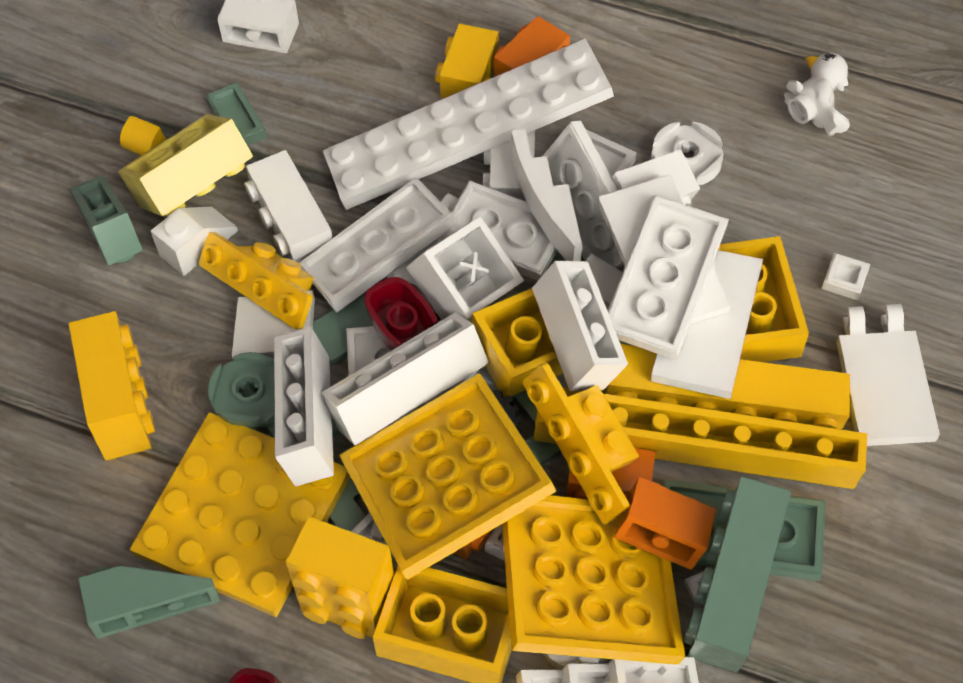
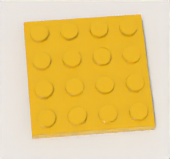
(446, 475)
(234, 515)
(585, 590)

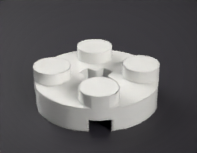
(696, 138)

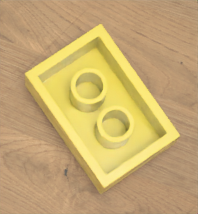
(186, 165)

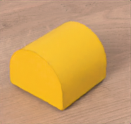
(140, 136)

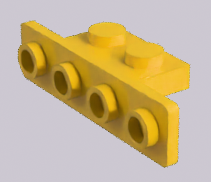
(261, 276)
(587, 438)

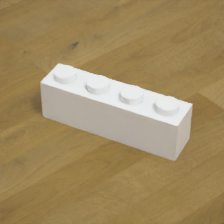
(405, 378)
(301, 413)

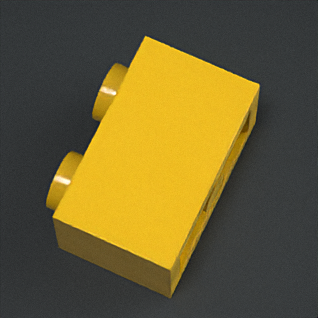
(467, 59)

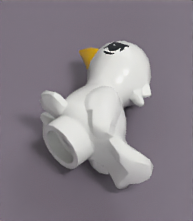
(815, 97)

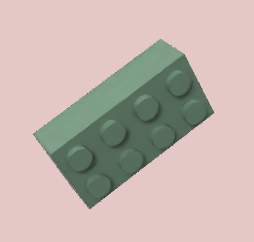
(739, 575)

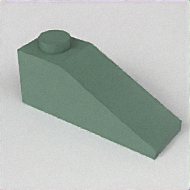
(107, 220)
(132, 597)

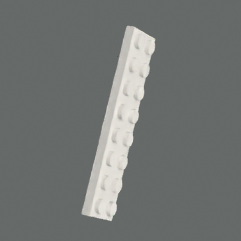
(467, 123)

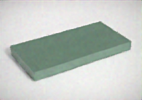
(801, 537)

